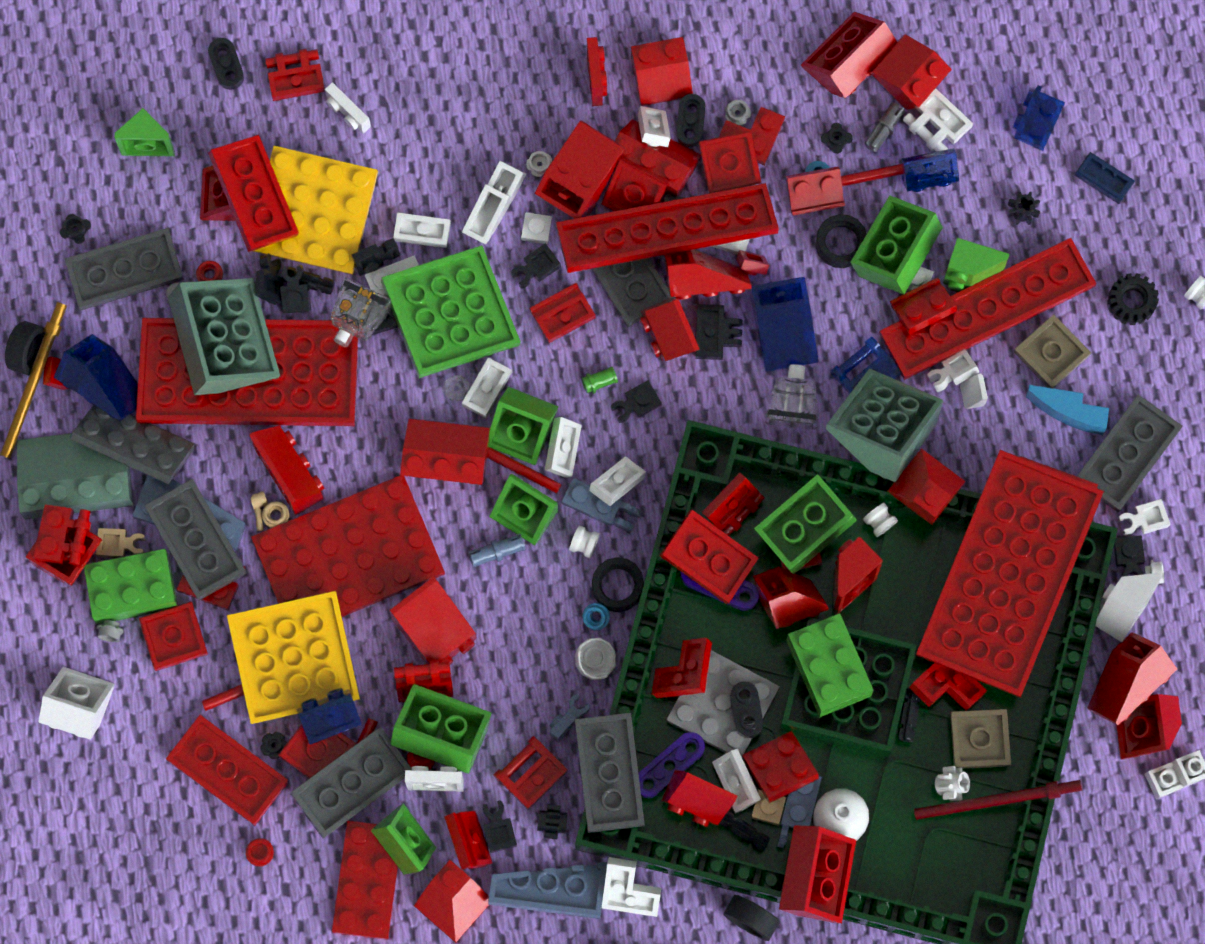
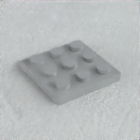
(711, 711)

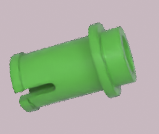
(599, 380)

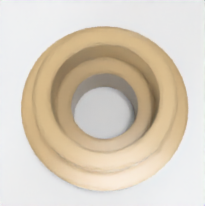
(272, 507)

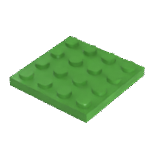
(450, 311)

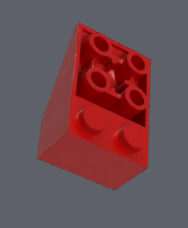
(580, 171)
(703, 274)
(1130, 678)

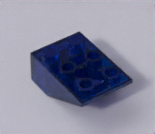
(784, 323)
(99, 376)

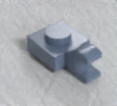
(563, 724)

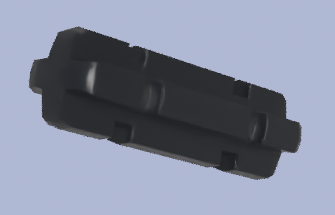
(326, 284)
(908, 716)
(745, 831)

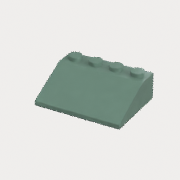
(222, 335)
(885, 423)
(69, 476)

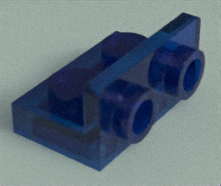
(1039, 118)
(930, 170)
(328, 716)

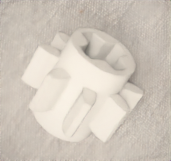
(952, 783)

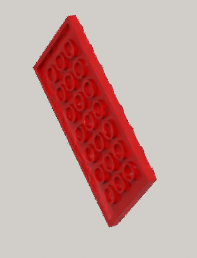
(313, 386)
(1010, 573)

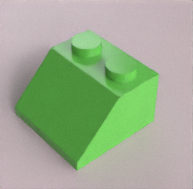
(972, 264)
(521, 425)

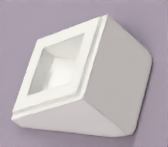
(974, 392)

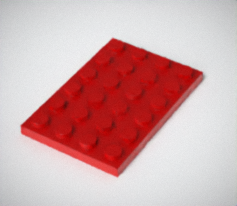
(356, 546)

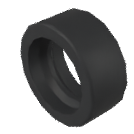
(839, 220)
(23, 347)
(612, 564)
(751, 917)

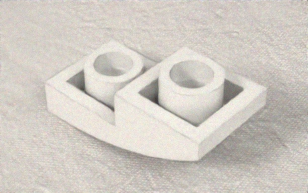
(1176, 774)

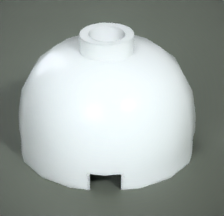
(842, 812)

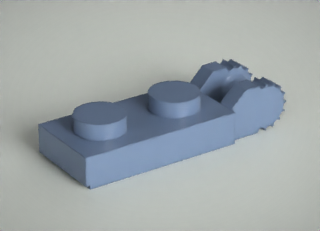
(582, 500)
(798, 809)

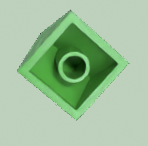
(143, 137)
(524, 509)
(404, 840)

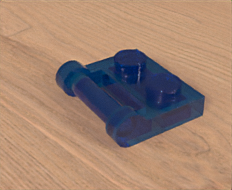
(882, 364)

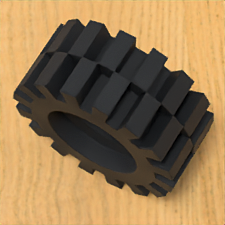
(1137, 284)

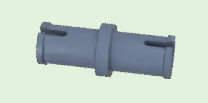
(496, 550)

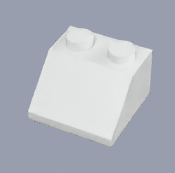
(1125, 603)
(75, 703)

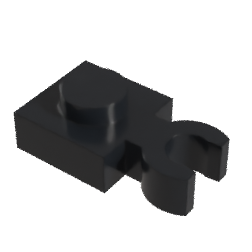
(372, 257)
(539, 264)
(268, 281)
(295, 295)
(639, 400)
(1129, 553)
(498, 832)

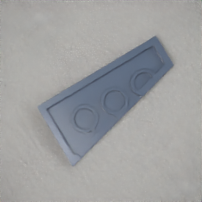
(154, 488)
(552, 890)

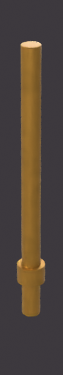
(51, 330)

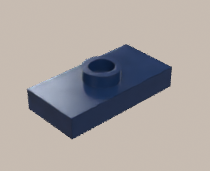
(1104, 178)

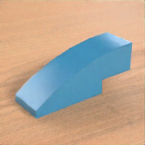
(1068, 408)

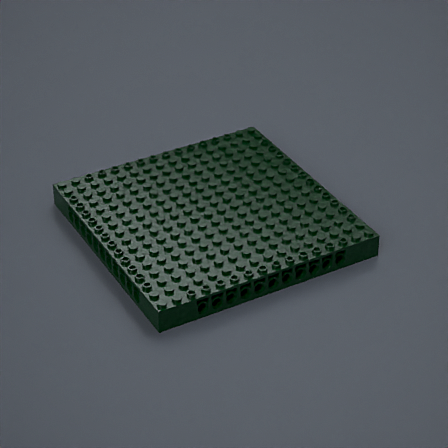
(925, 878)

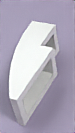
(494, 202)

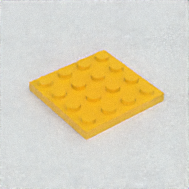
(328, 207)
(291, 655)

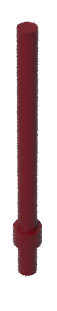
(1051, 790)

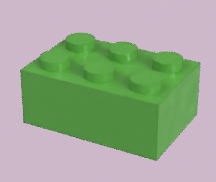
(896, 244)
(805, 524)
(130, 586)
(829, 665)
(440, 728)

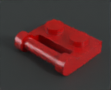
(536, 779)

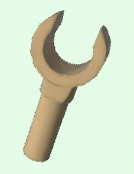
(258, 501)

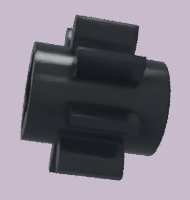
(1026, 201)
(552, 821)

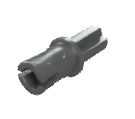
(884, 127)

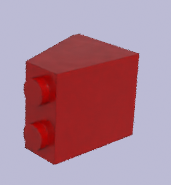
(433, 623)

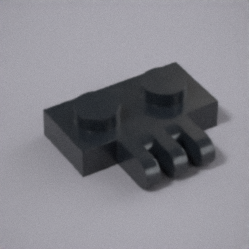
(715, 332)

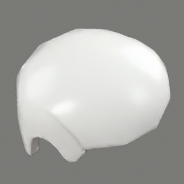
(595, 658)

